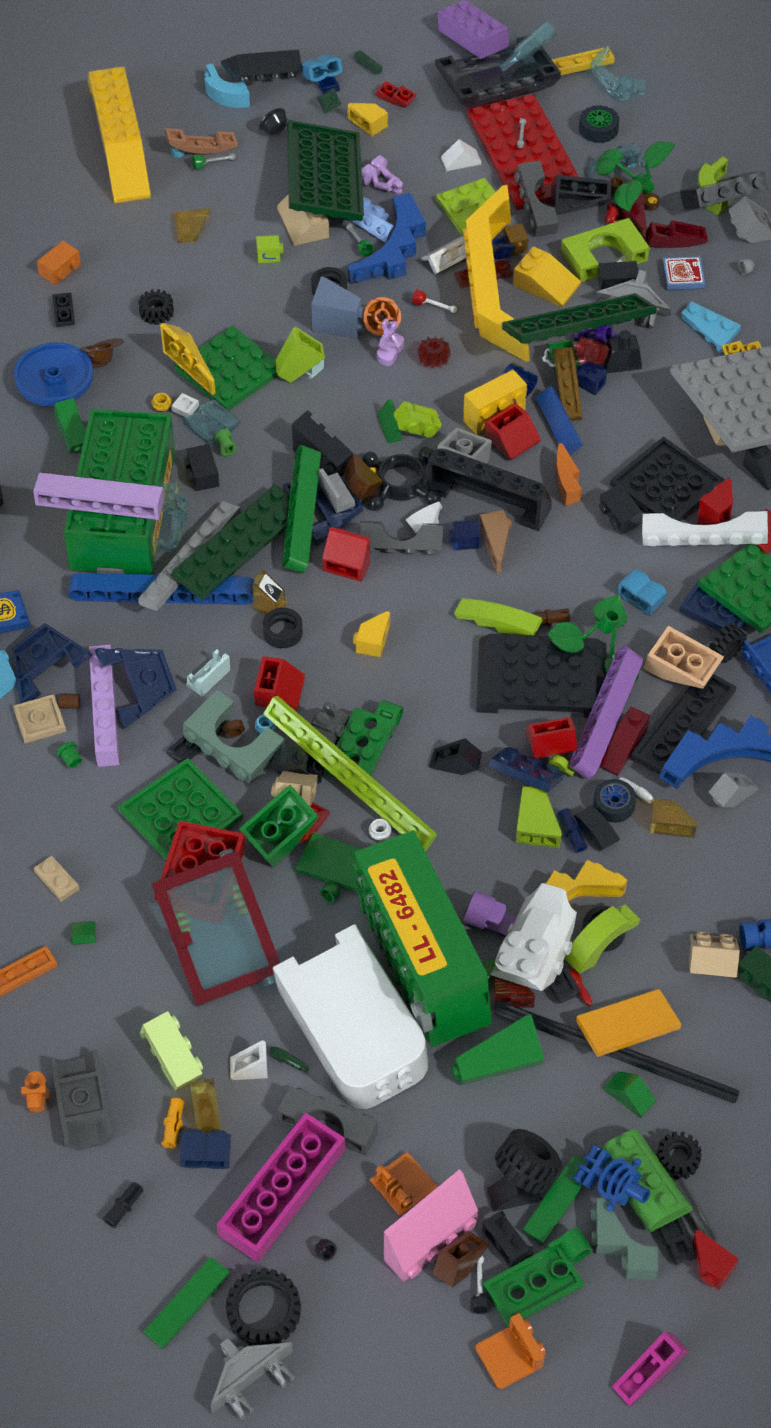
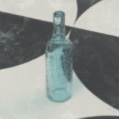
(531, 44)

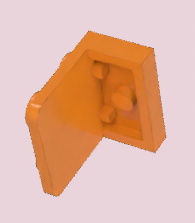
(511, 1353)

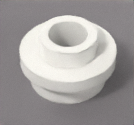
(379, 824)

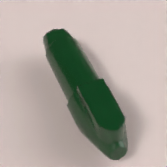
(284, 1056)

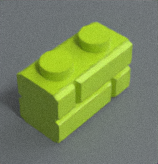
(417, 419)

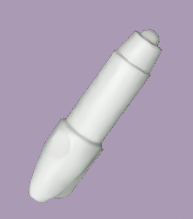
(642, 793)

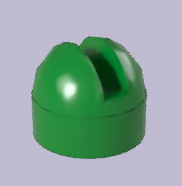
(330, 892)

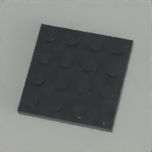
(667, 480)

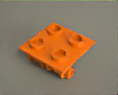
(403, 1183)

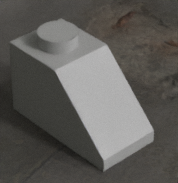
(732, 789)

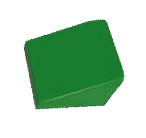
(83, 933)

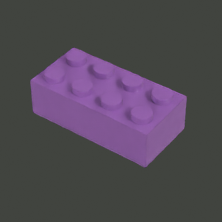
(473, 29)

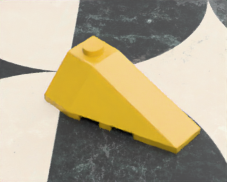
(183, 351)

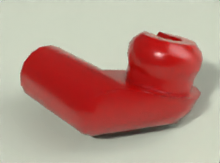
(611, 214)

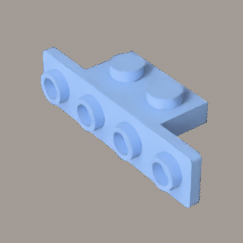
(375, 221)

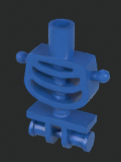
(616, 1181)

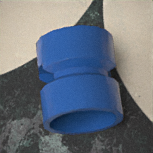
(755, 934)

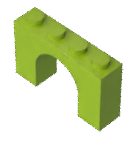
(618, 235)

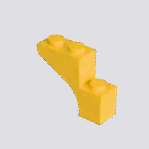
(590, 882)

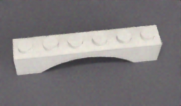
(665, 531)

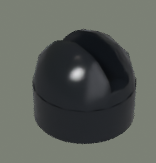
(329, 1253)

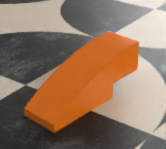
(567, 477)

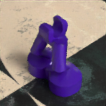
(600, 334)

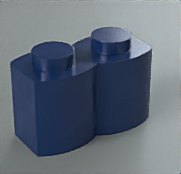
(205, 1149)

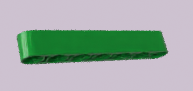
(301, 509)

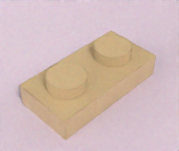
(56, 878)

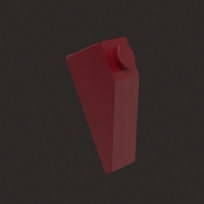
(636, 215)
(625, 740)

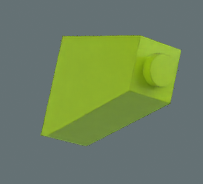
(298, 355)
(537, 820)

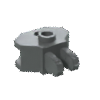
(330, 722)

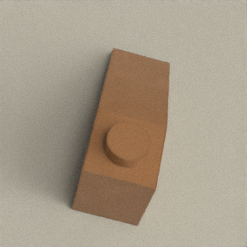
(495, 532)

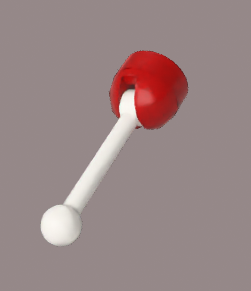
(420, 298)

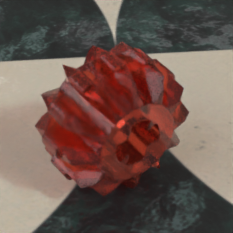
(591, 350)
(434, 352)

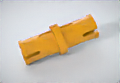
(173, 1123)

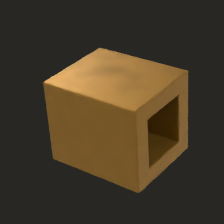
(517, 235)

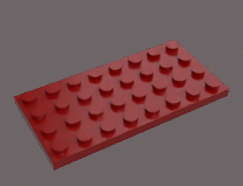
(500, 130)

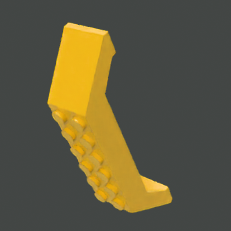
(119, 134)
(480, 231)

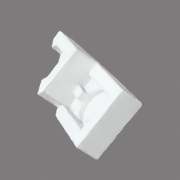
(426, 515)

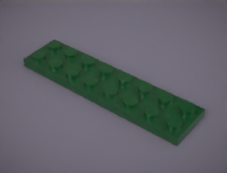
(579, 318)
(234, 544)

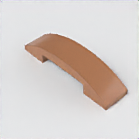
(201, 144)

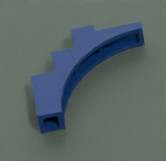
(401, 245)
(724, 743)

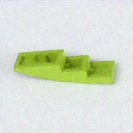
(502, 617)

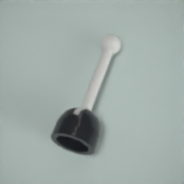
(480, 1302)

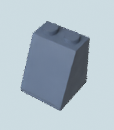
(336, 310)

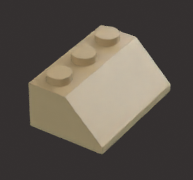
(303, 226)

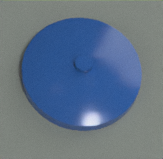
(53, 373)

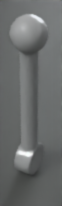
(520, 144)

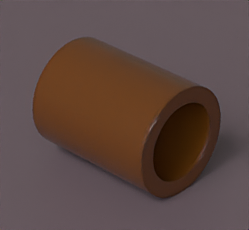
(69, 701)

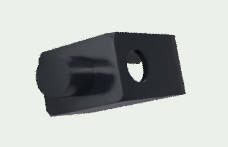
(623, 353)

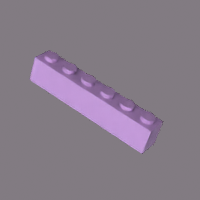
(98, 496)
(104, 711)

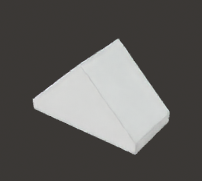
(460, 156)
(250, 1063)

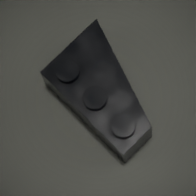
(578, 193)
(310, 434)

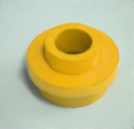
(161, 402)

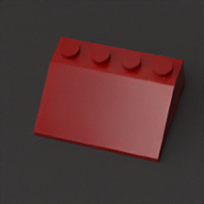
(197, 845)

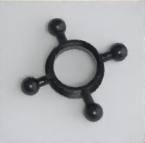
(401, 493)

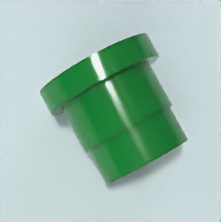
(69, 754)

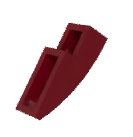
(675, 235)

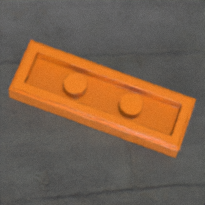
(26, 969)

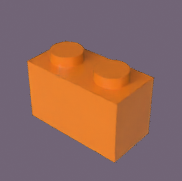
(59, 262)

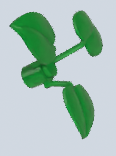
(629, 192)
(609, 616)

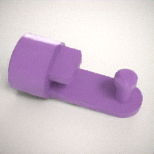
(488, 914)

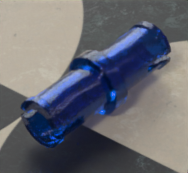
(572, 830)

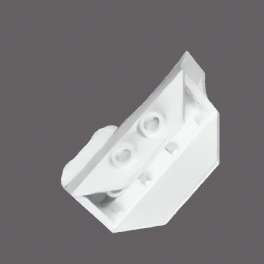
(537, 939)

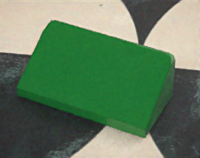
(389, 423)

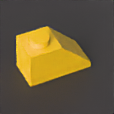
(368, 117)
(372, 635)

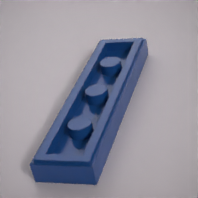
(559, 420)

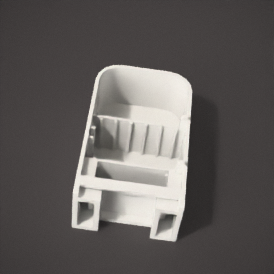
(355, 1021)

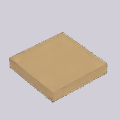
(39, 718)

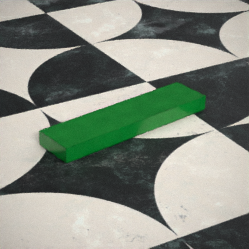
(555, 1203)
(186, 1303)

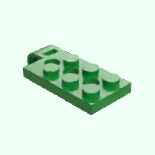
(387, 718)
(564, 1251)

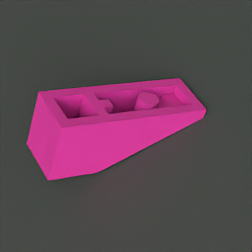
(650, 1367)

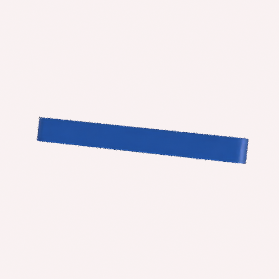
(131, 586)

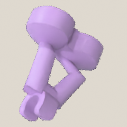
(378, 167)
(389, 344)

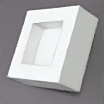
(185, 405)

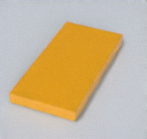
(628, 1022)

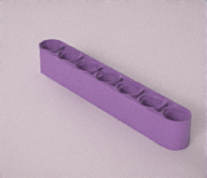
(606, 712)

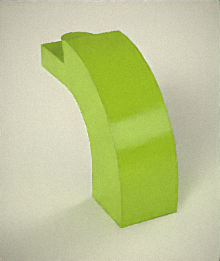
(710, 175)
(598, 935)

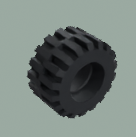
(528, 1161)

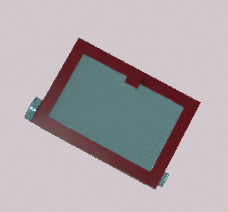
(217, 928)

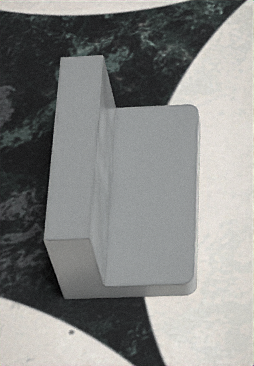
(335, 491)

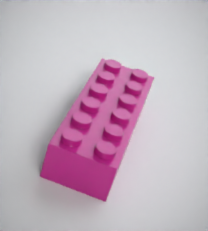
(281, 1187)

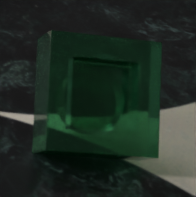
(329, 100)

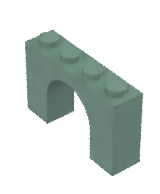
(244, 761)

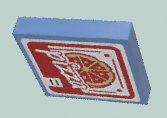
(683, 273)

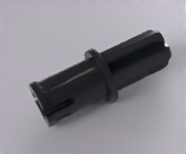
(123, 1205)

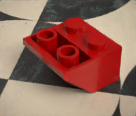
(512, 431)
(716, 505)
(346, 554)
(279, 679)
(552, 737)

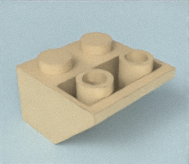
(713, 954)

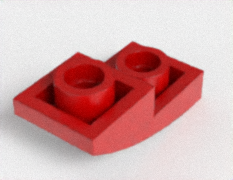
(397, 96)

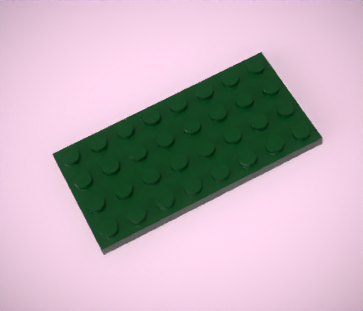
(324, 171)

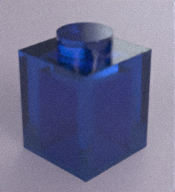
(591, 377)
(465, 535)

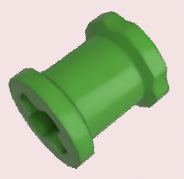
(227, 446)

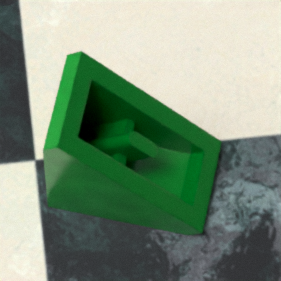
(631, 1092)

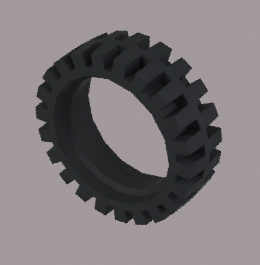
(254, 1280)

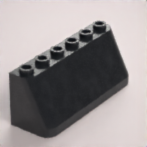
(451, 468)

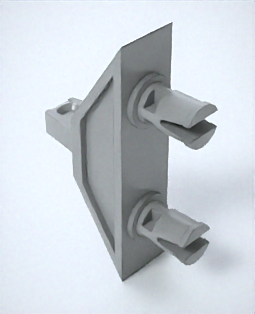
(641, 288)
(246, 1366)

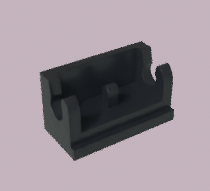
(506, 1239)

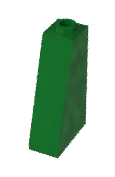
(503, 1053)

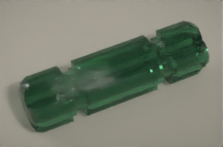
(368, 62)

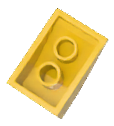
(545, 277)

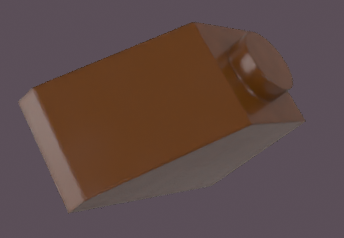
(361, 478)
(459, 1258)

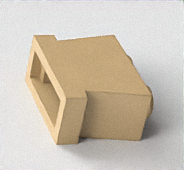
(303, 784)

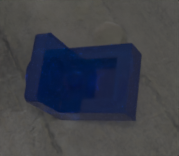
(502, 248)

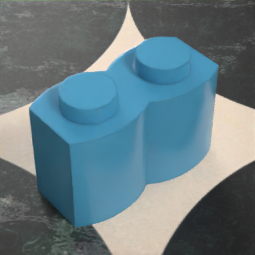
(321, 67)
(642, 592)

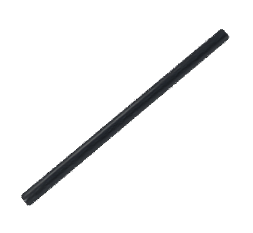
(626, 1055)

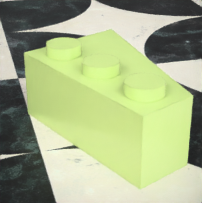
(172, 1050)

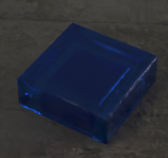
(327, 84)

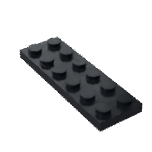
(690, 710)

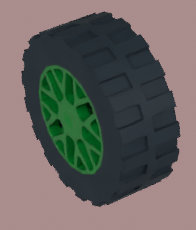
(599, 124)

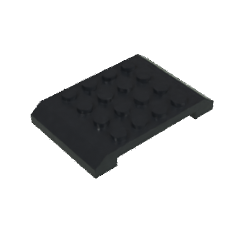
(483, 82)
(538, 675)

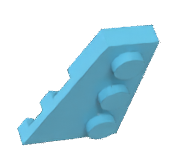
(712, 325)

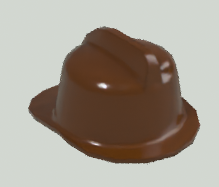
(102, 352)

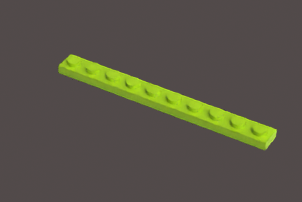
(347, 771)

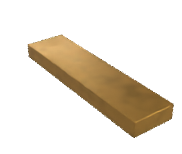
(567, 382)

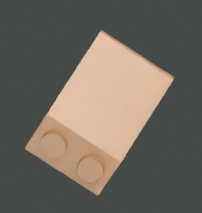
(682, 659)

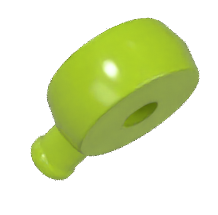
(562, 764)

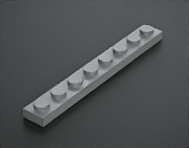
(164, 583)

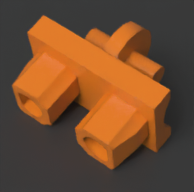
(35, 1091)

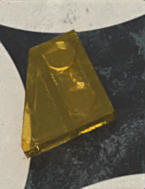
(190, 224)

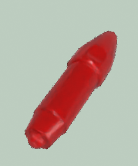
(585, 996)

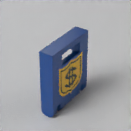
(12, 612)

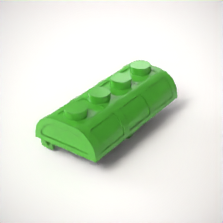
(665, 1199)

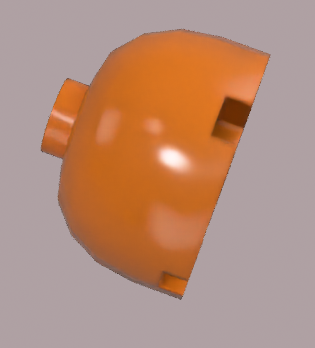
(386, 308)

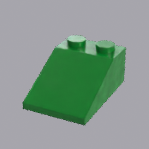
(280, 825)

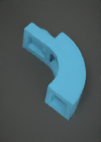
(223, 92)

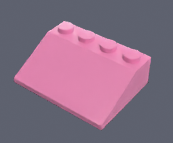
(430, 1227)

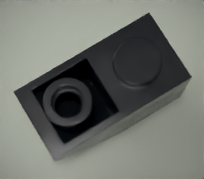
(298, 761)

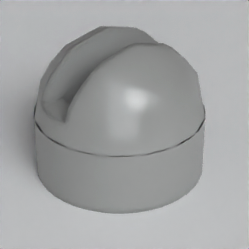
(746, 266)

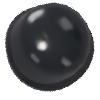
(274, 121)

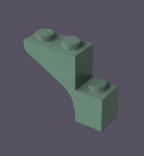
(612, 1239)

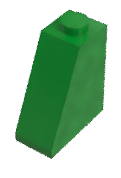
(70, 425)

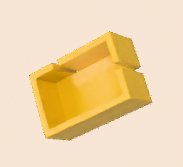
(493, 398)

